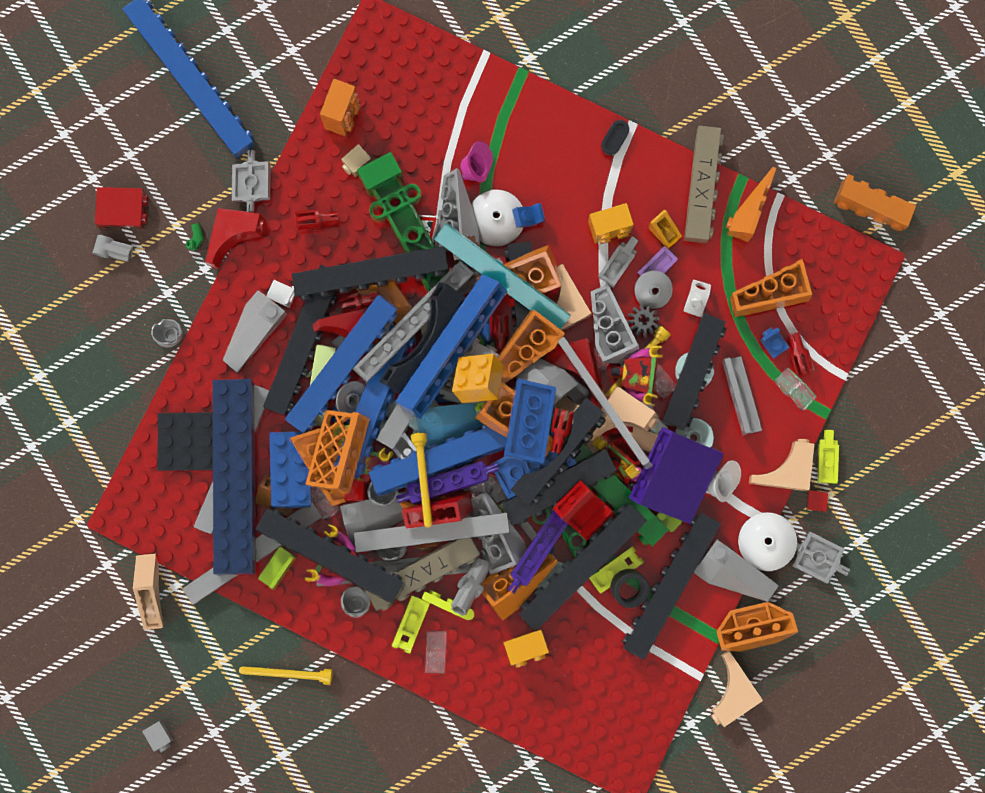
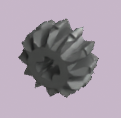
(639, 325)

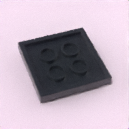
(185, 441)

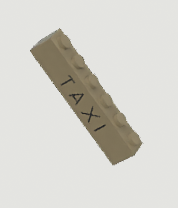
(702, 184)
(431, 568)

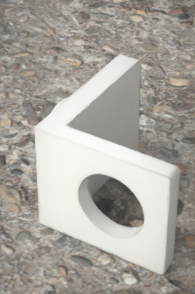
(281, 293)
(697, 298)

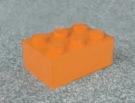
(340, 108)

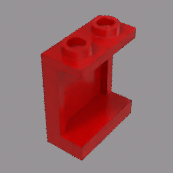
(121, 207)
(583, 510)

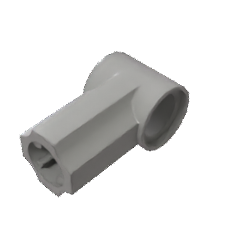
(107, 247)

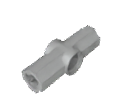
(470, 586)

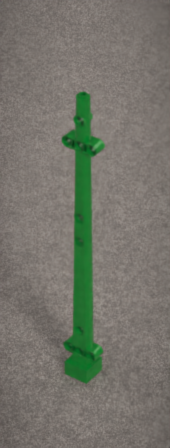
(383, 181)

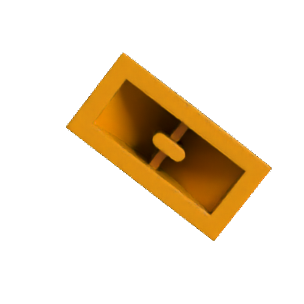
(665, 229)

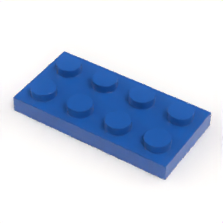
(530, 421)
(512, 469)
(287, 473)

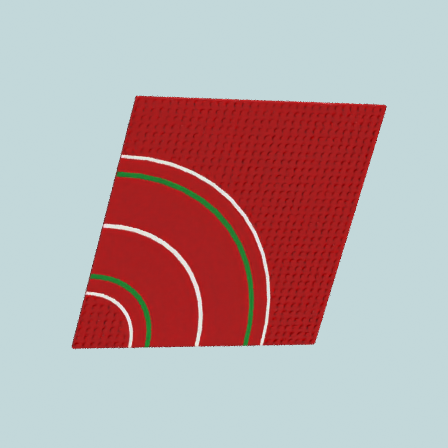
(427, 105)

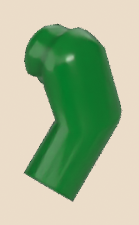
(197, 238)

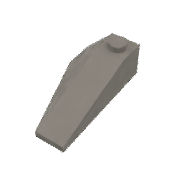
(456, 207)
(255, 325)
(612, 333)
(551, 375)
(367, 517)
(499, 549)
(730, 571)

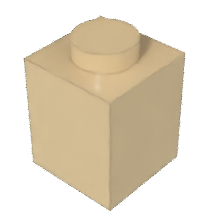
(354, 160)

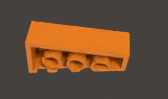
(874, 204)
(775, 291)

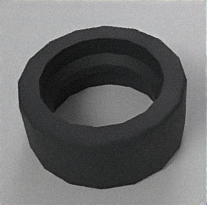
(637, 599)

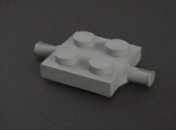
(251, 181)
(819, 558)

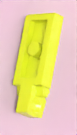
(828, 459)

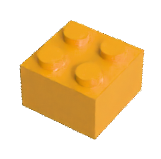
(610, 224)
(477, 378)
(526, 648)

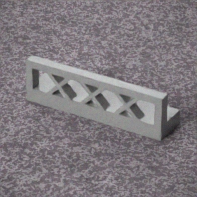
(741, 395)

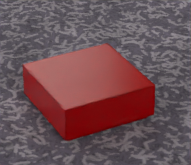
(357, 492)
(817, 501)

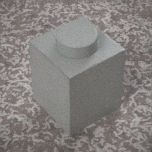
(158, 736)

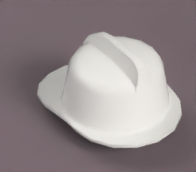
(725, 481)

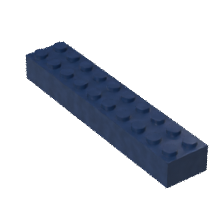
(234, 478)

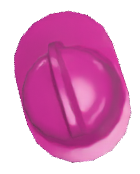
(477, 163)

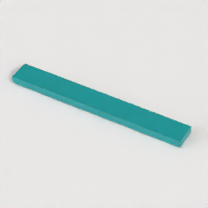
(492, 268)

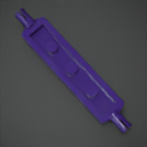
(450, 482)
(537, 551)

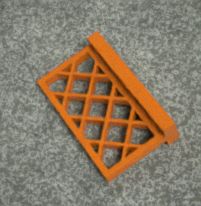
(348, 453)

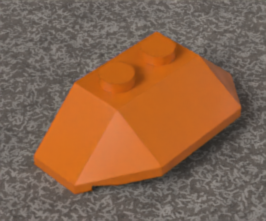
(755, 627)

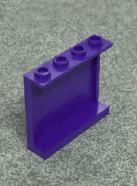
(678, 476)

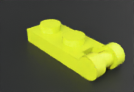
(603, 578)
(434, 598)
(411, 623)

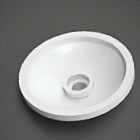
(496, 230)
(753, 545)

